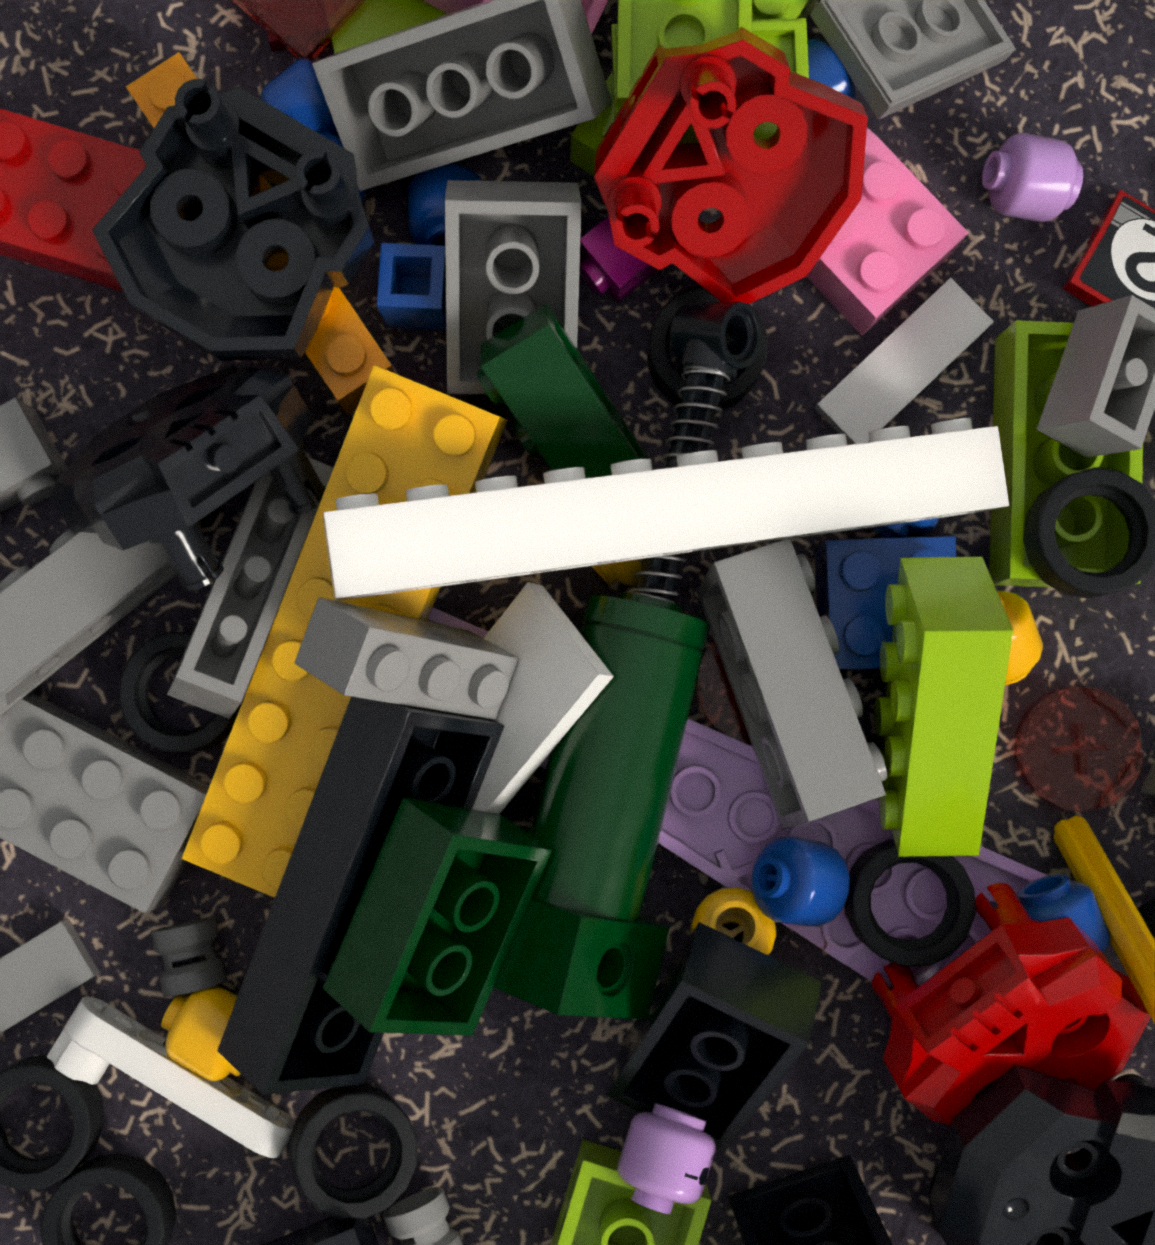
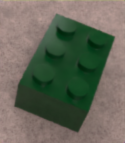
(436, 920)

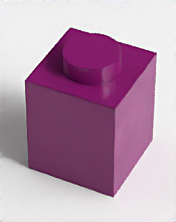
(609, 267)

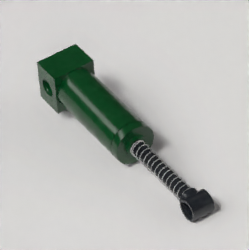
(615, 767)

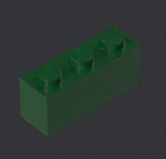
(555, 397)

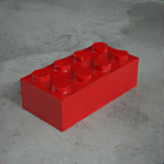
(56, 192)

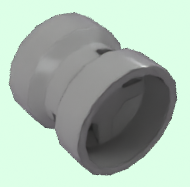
(421, 1219)

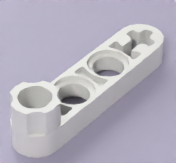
(106, 1036)

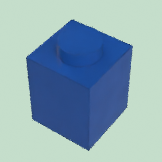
(412, 286)

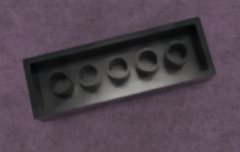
(283, 1023)

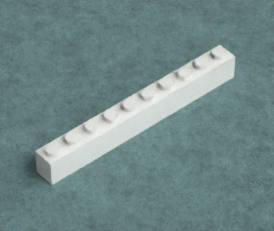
(660, 511)

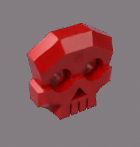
(775, 194)
(1014, 998)

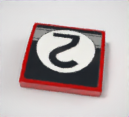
(1118, 255)

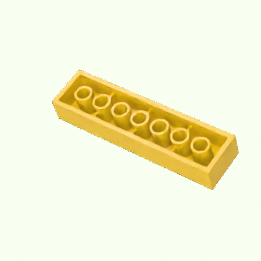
(289, 718)

